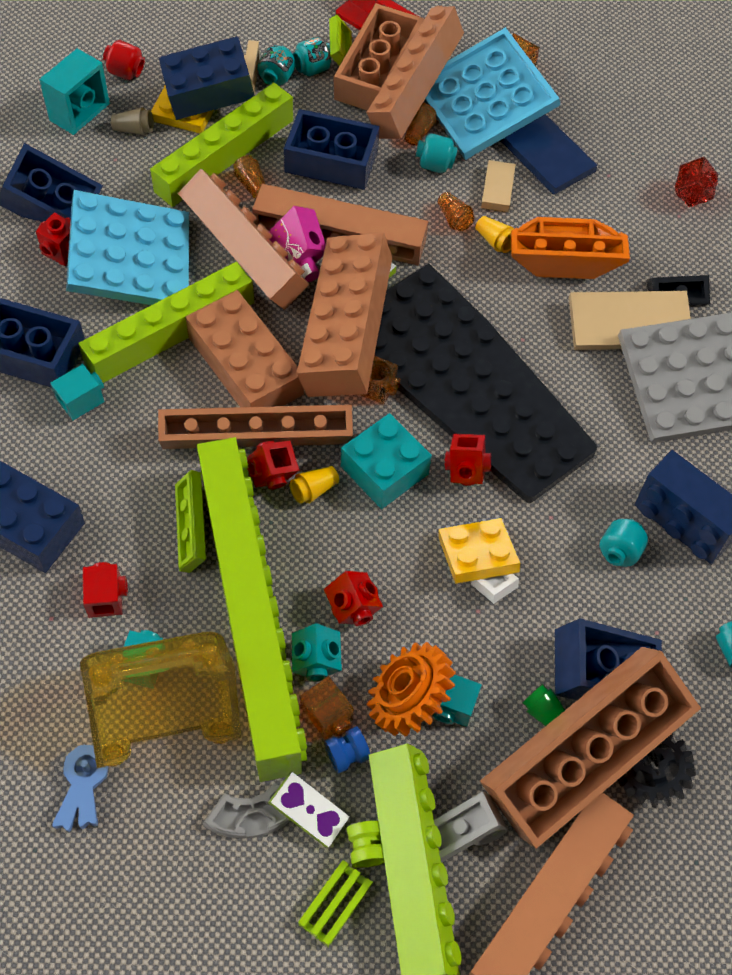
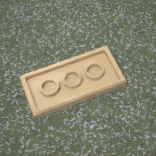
(601, 315)

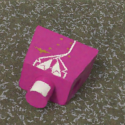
(302, 238)

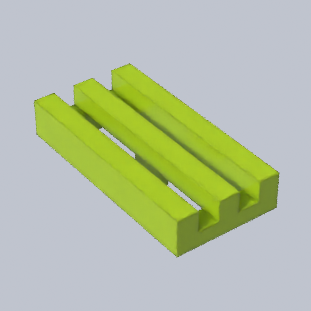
(354, 876)

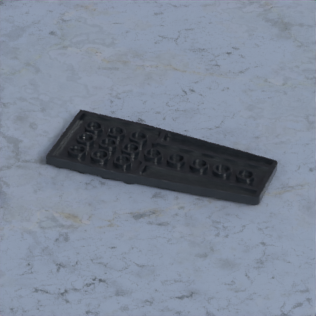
(477, 384)

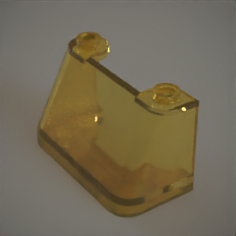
(159, 692)

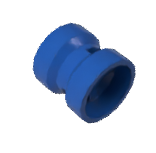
(347, 749)

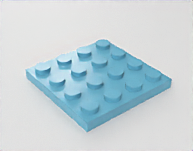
(489, 93)
(126, 249)

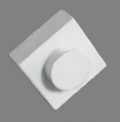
(496, 587)

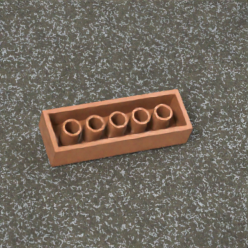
(345, 316)
(590, 745)

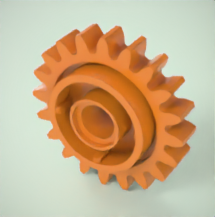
(411, 689)

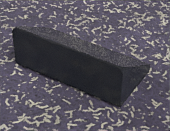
(696, 286)

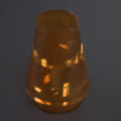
(421, 124)
(249, 174)
(456, 211)

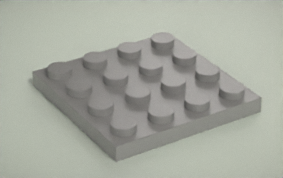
(682, 375)

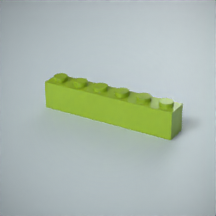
(224, 142)
(159, 325)
(413, 863)

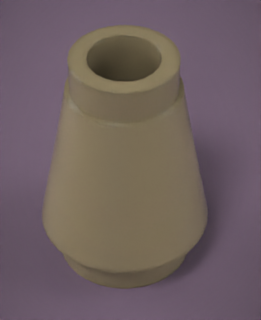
(133, 121)

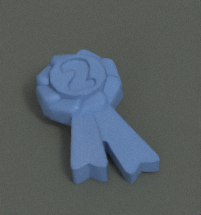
(84, 777)

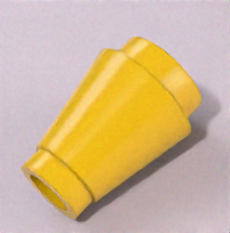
(495, 233)
(312, 484)

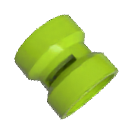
(366, 844)

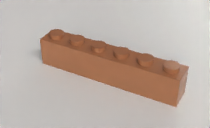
(416, 72)
(404, 234)
(244, 239)
(256, 425)
(556, 889)

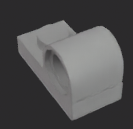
(470, 823)

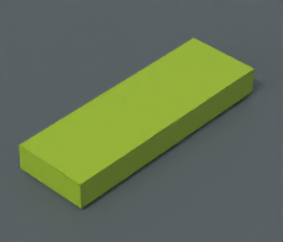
(190, 522)

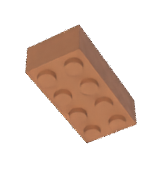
(374, 55)
(244, 353)

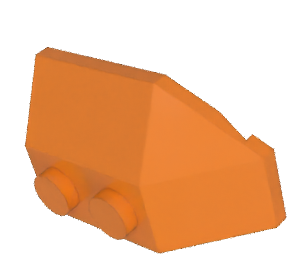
(569, 247)

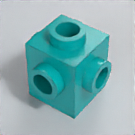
(316, 652)

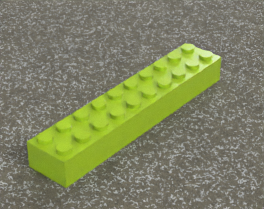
(252, 611)

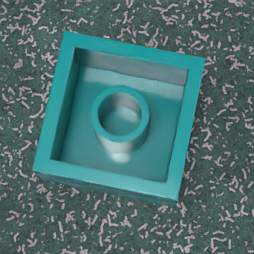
(75, 91)
(385, 460)

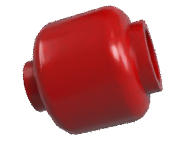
(124, 60)

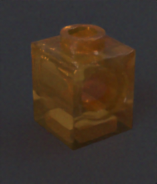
(388, 385)
(327, 708)

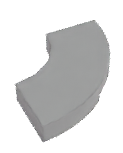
(245, 816)

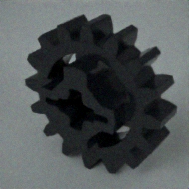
(672, 763)

